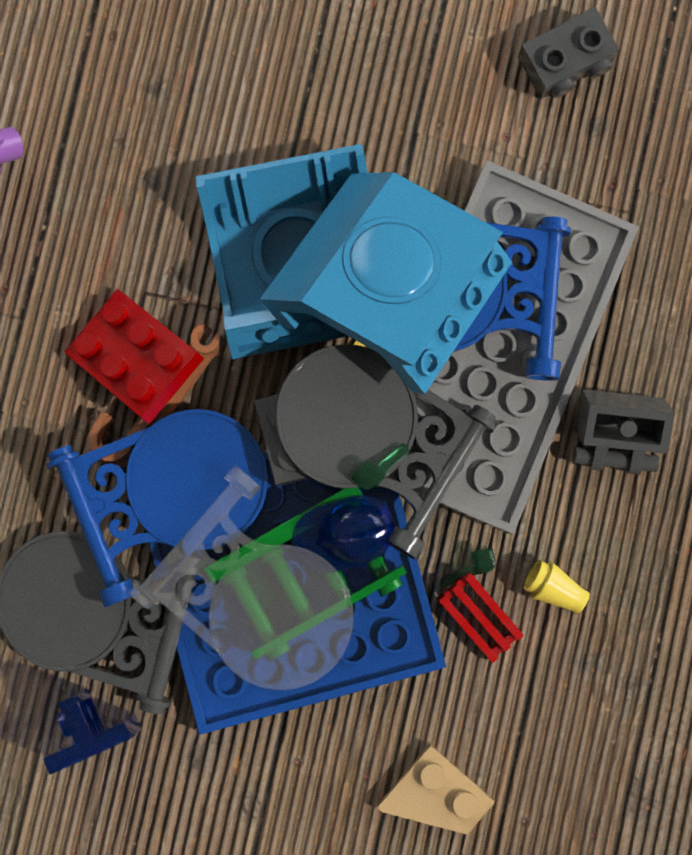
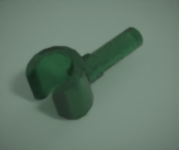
(369, 475)
(482, 561)

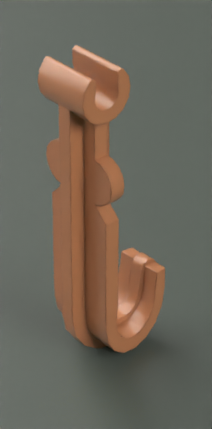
(104, 421)

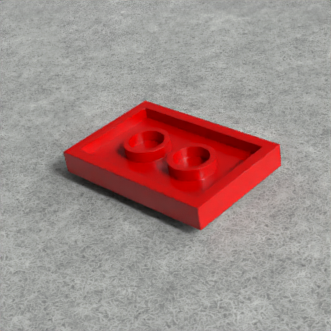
(134, 355)

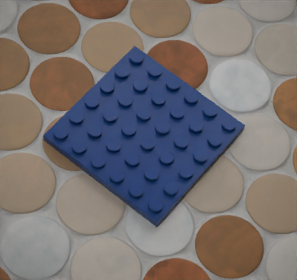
(388, 641)

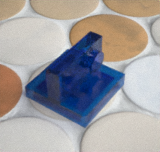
(82, 721)

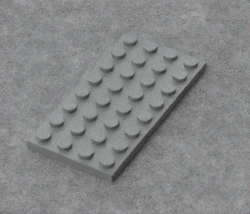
(492, 371)

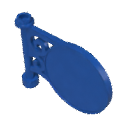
(539, 282)
(169, 484)

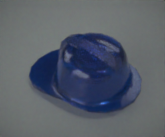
(346, 531)

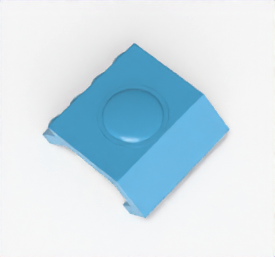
(254, 227)
(392, 273)

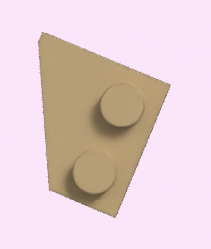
(437, 795)

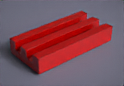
(502, 642)

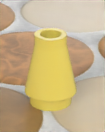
(553, 586)

